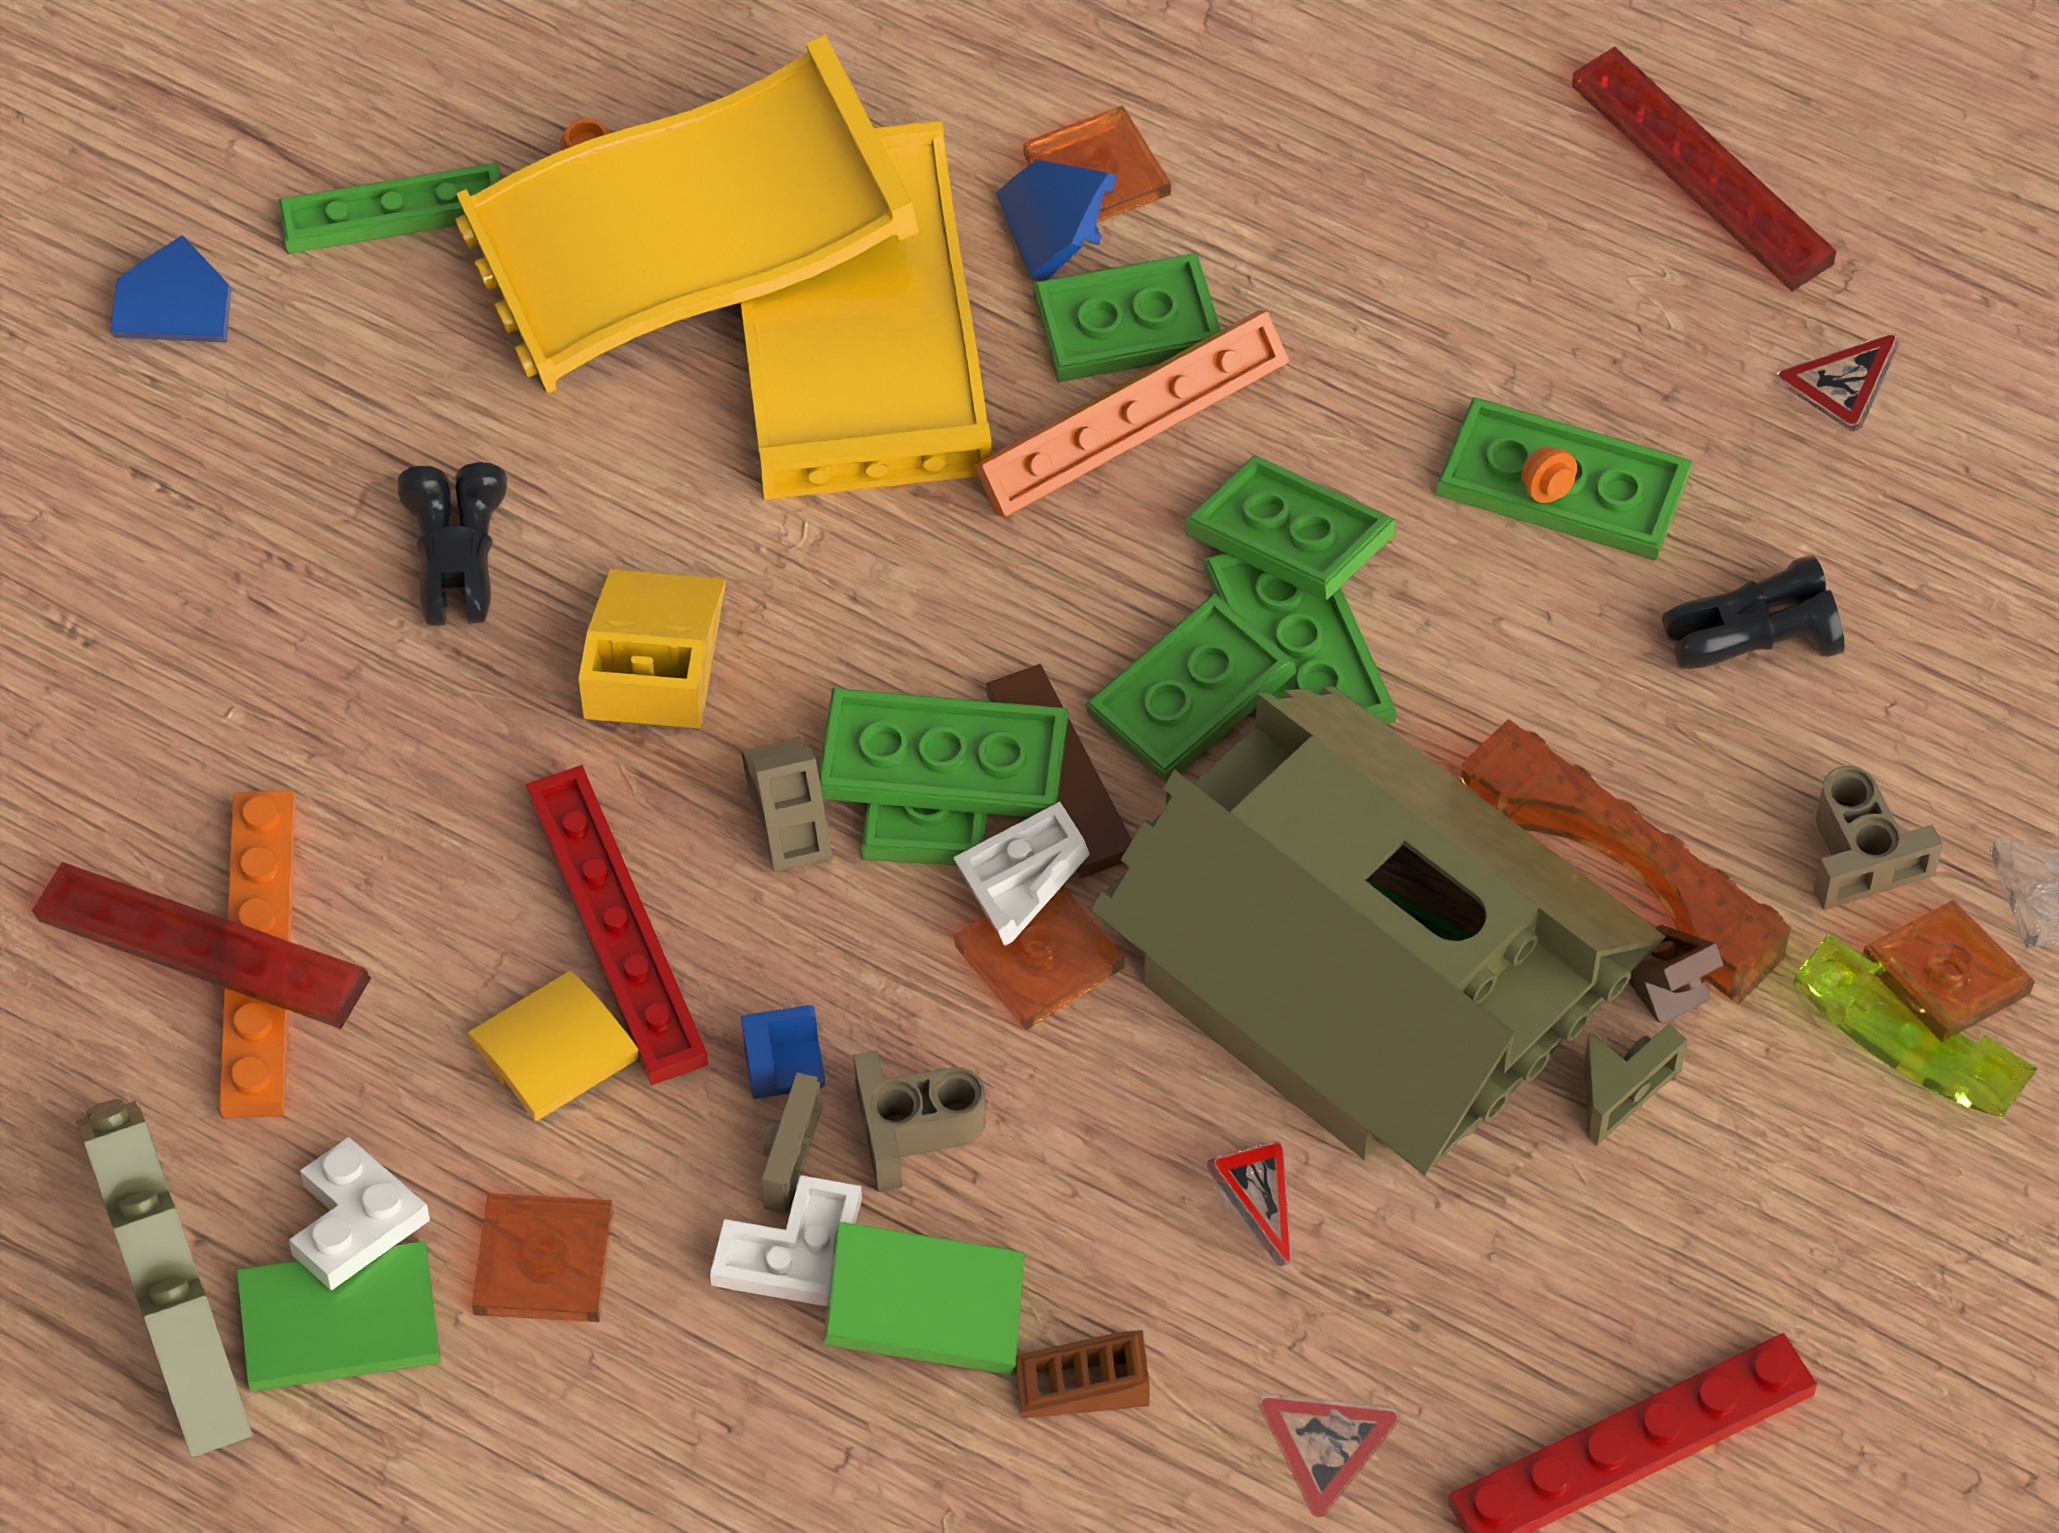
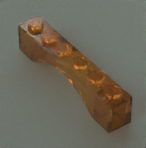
(1552, 797)

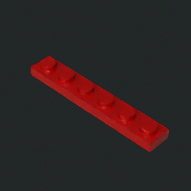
(617, 925)
(1635, 1441)

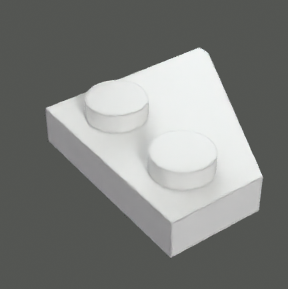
(1022, 868)

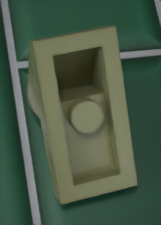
(1621, 1085)

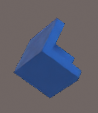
(779, 1047)

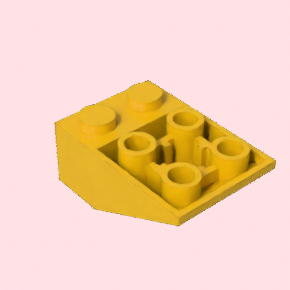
(651, 648)

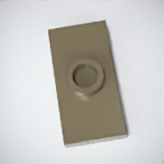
(789, 1143)

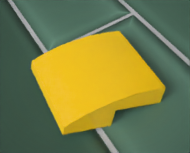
(554, 1045)

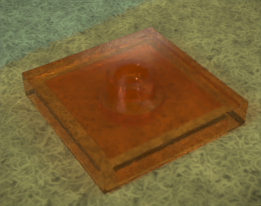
(1108, 145)
(1047, 963)
(1948, 970)
(542, 1257)

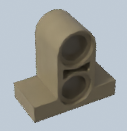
(788, 802)
(1866, 826)
(924, 1102)

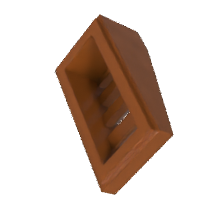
(1099, 1351)

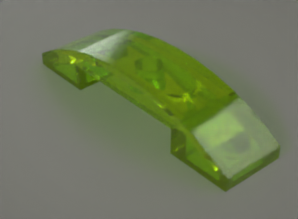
(1850, 996)

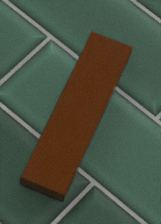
(1080, 785)

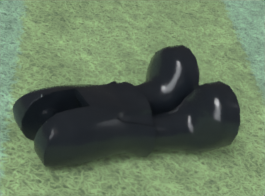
(453, 553)
(1740, 621)

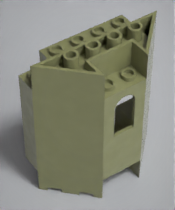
(1323, 984)

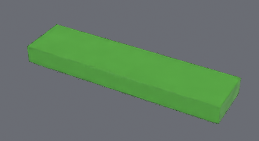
(380, 208)

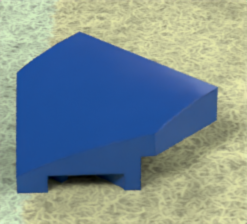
(1053, 212)
(172, 298)

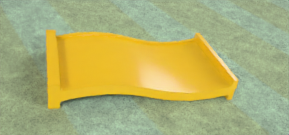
(685, 214)
(876, 360)

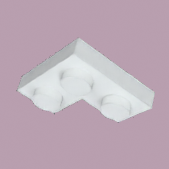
(365, 1216)
(789, 1261)

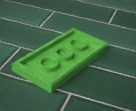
(1619, 493)
(1308, 629)
(942, 753)

